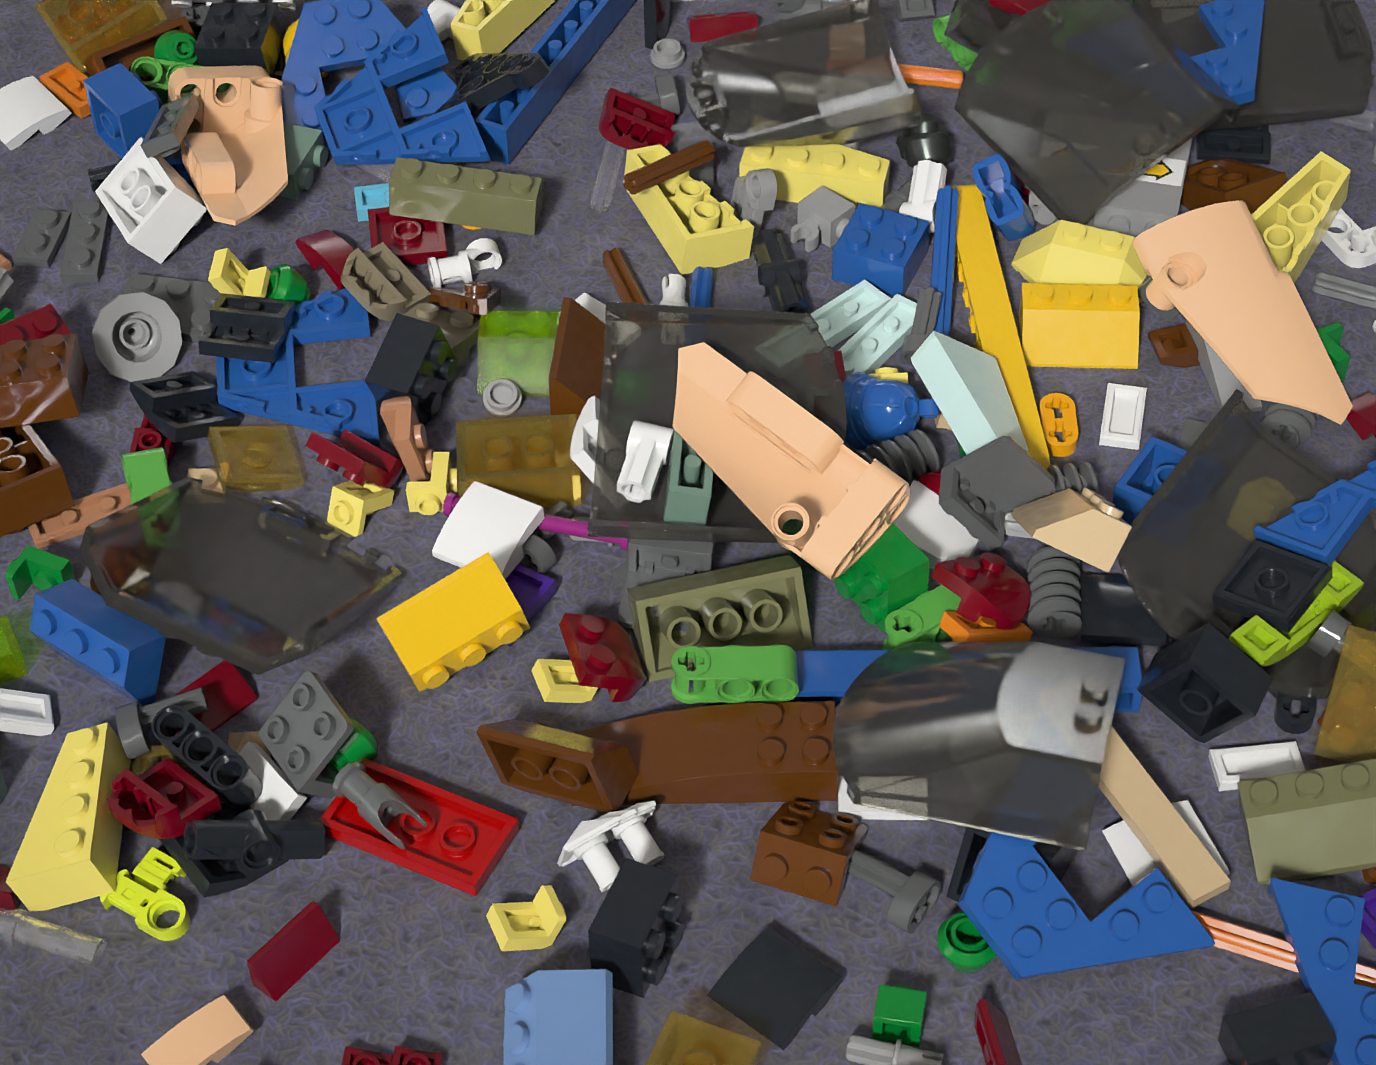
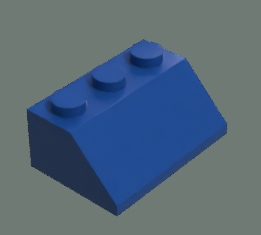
(100, 639)

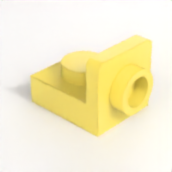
(353, 502)

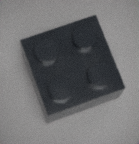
(241, 35)
(413, 363)
(1205, 684)
(637, 926)

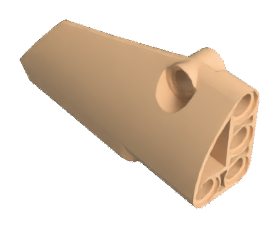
(235, 139)
(1242, 306)
(784, 462)

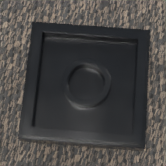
(1272, 585)

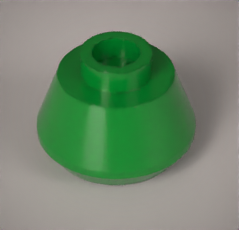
(167, 48)
(287, 284)
(356, 747)
(963, 944)

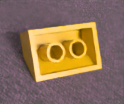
(1079, 325)
(454, 623)

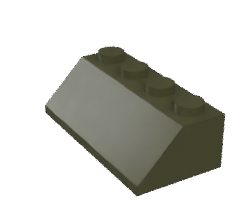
(466, 196)
(735, 605)
(1311, 821)

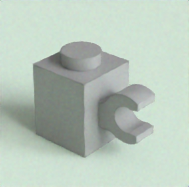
(821, 218)

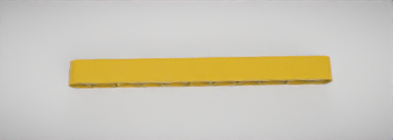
(992, 314)

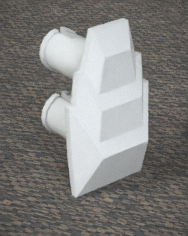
(591, 837)

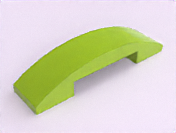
(1270, 645)

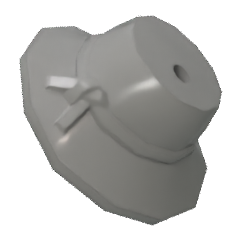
(152, 345)

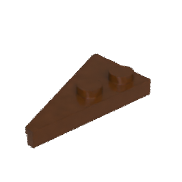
(476, 297)

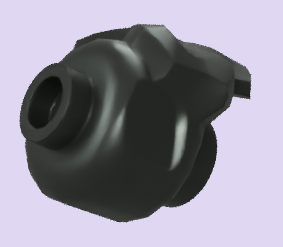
(925, 142)

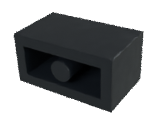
(1278, 1034)

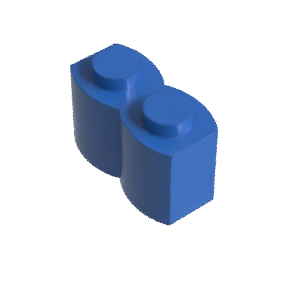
(1003, 198)

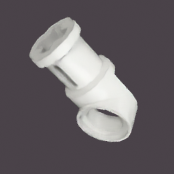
(461, 266)

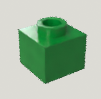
(899, 1014)

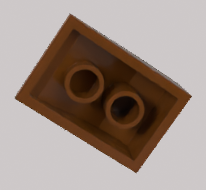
(1229, 181)

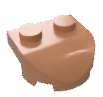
(408, 437)

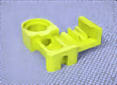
(150, 887)

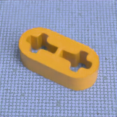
(1066, 424)

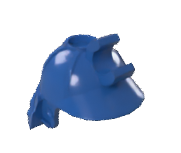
(881, 409)

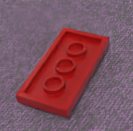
(454, 849)

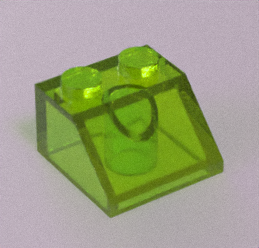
(517, 349)

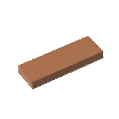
(74, 520)

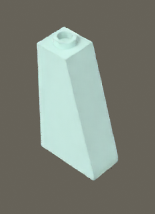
(967, 391)

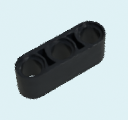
(216, 770)

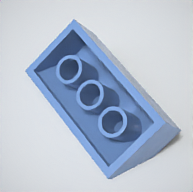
(560, 1018)

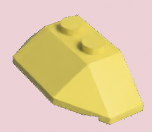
(1078, 254)

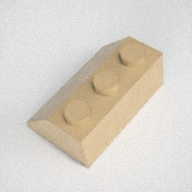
(1077, 524)

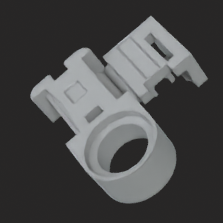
(754, 195)

